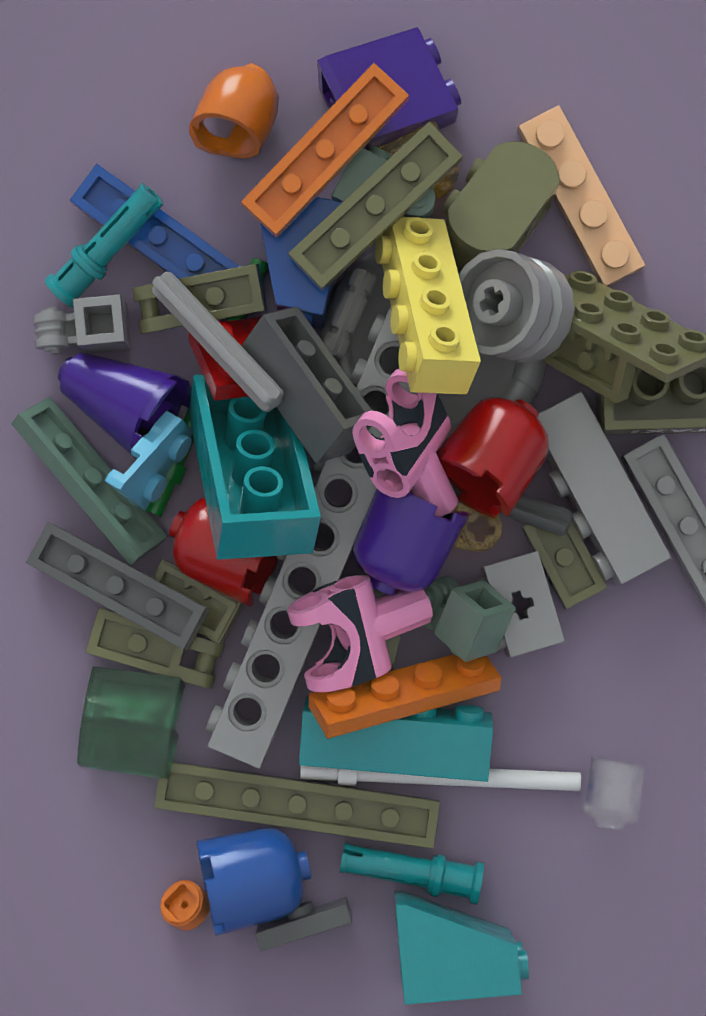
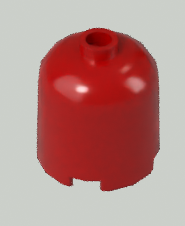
(495, 454)
(197, 558)

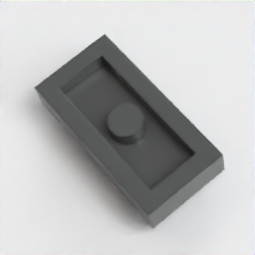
(303, 923)

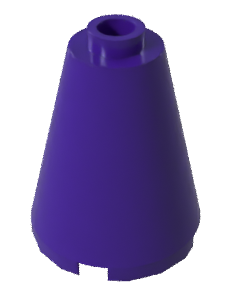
(122, 395)

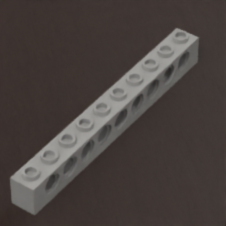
(251, 739)

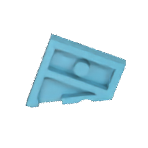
(155, 455)

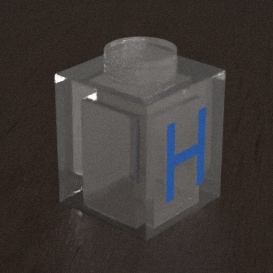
(613, 792)

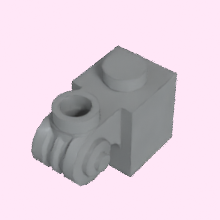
(94, 327)

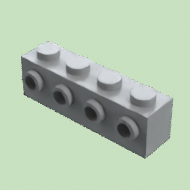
(599, 492)

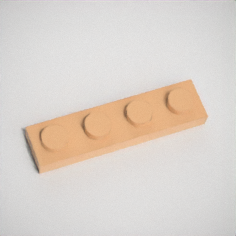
(584, 199)

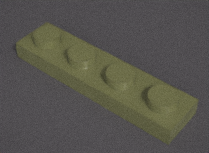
(375, 206)

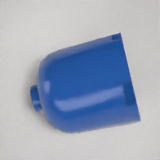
(251, 877)

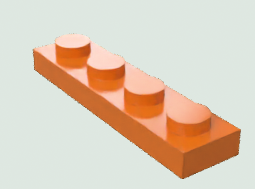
(325, 150)
(403, 693)

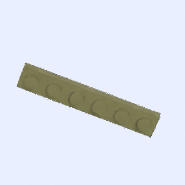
(299, 804)

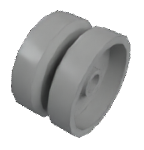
(516, 305)

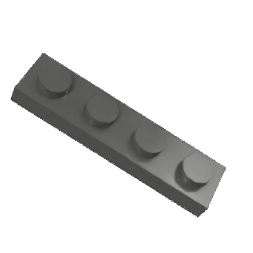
(118, 586)

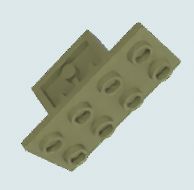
(618, 334)

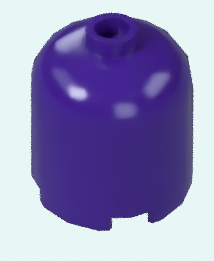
(405, 542)

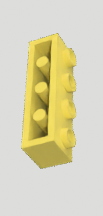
(427, 306)

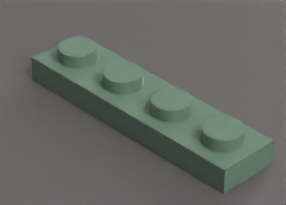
(84, 476)

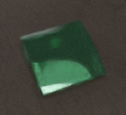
(130, 722)

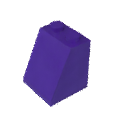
(409, 63)

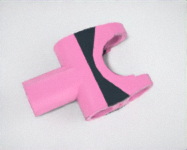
(406, 452)
(358, 629)

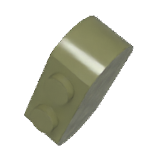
(501, 201)

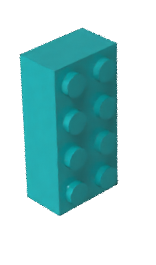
(252, 478)

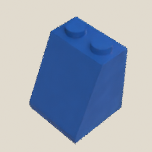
(288, 281)

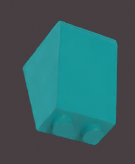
(454, 953)

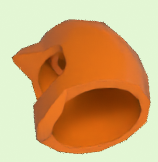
(248, 100)

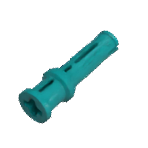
(90, 260)
(435, 874)

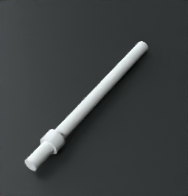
(497, 778)

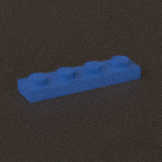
(160, 238)

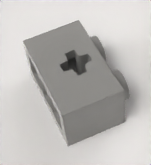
(540, 621)

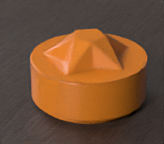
(185, 905)

